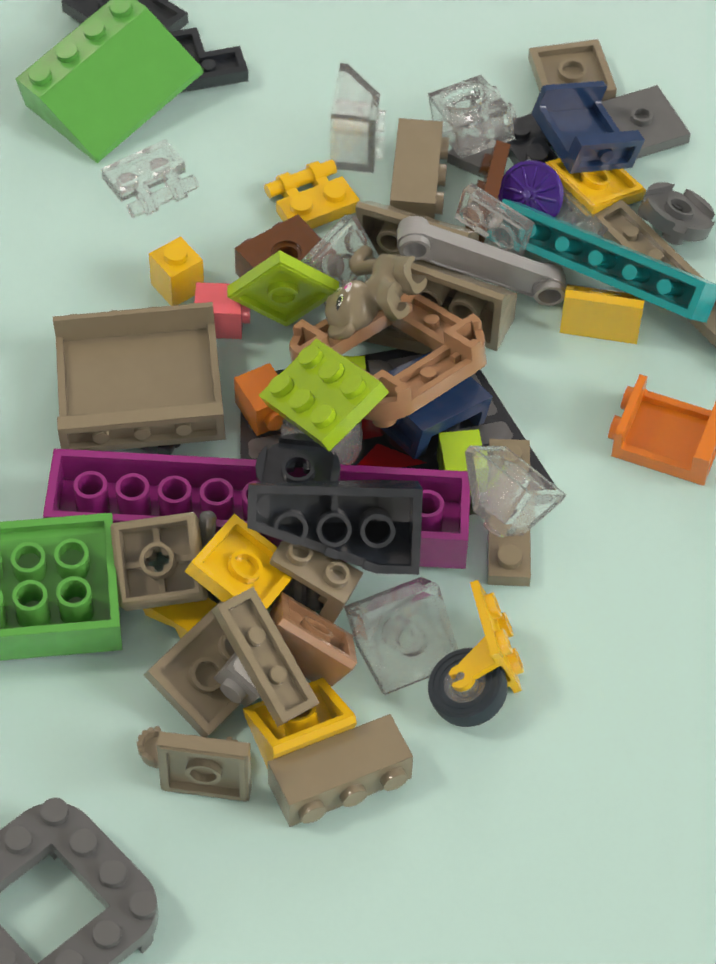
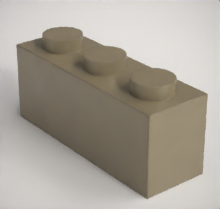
(418, 167)
(340, 770)

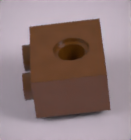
(289, 236)

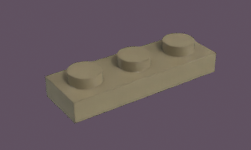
(265, 656)

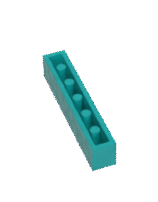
(618, 265)

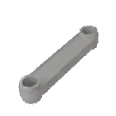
(482, 261)

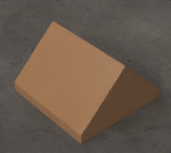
(314, 641)

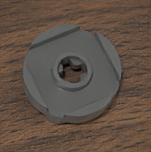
(677, 214)

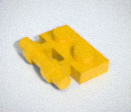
(318, 204)

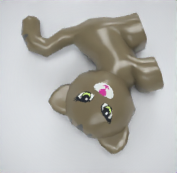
(358, 302)

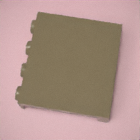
(138, 378)

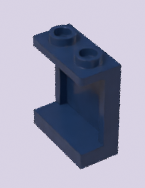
(583, 129)
(457, 404)

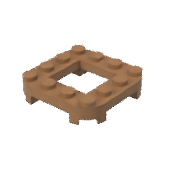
(456, 355)

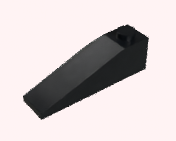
(348, 520)

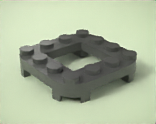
(100, 865)

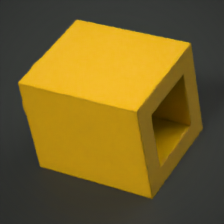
(175, 271)

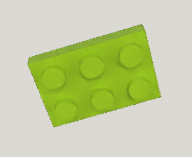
(323, 394)

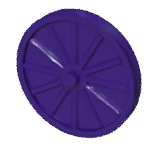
(534, 186)

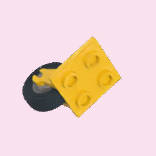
(474, 682)

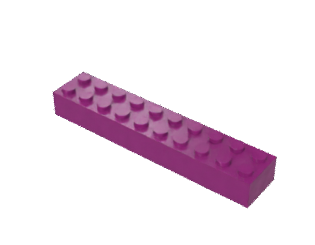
(163, 485)

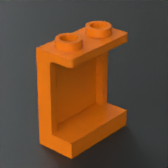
(664, 434)

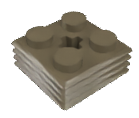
(136, 546)

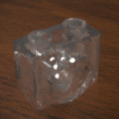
(472, 115)

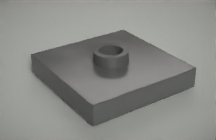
(652, 116)

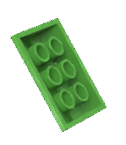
(108, 77)
(58, 587)

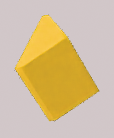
(601, 314)
(319, 723)

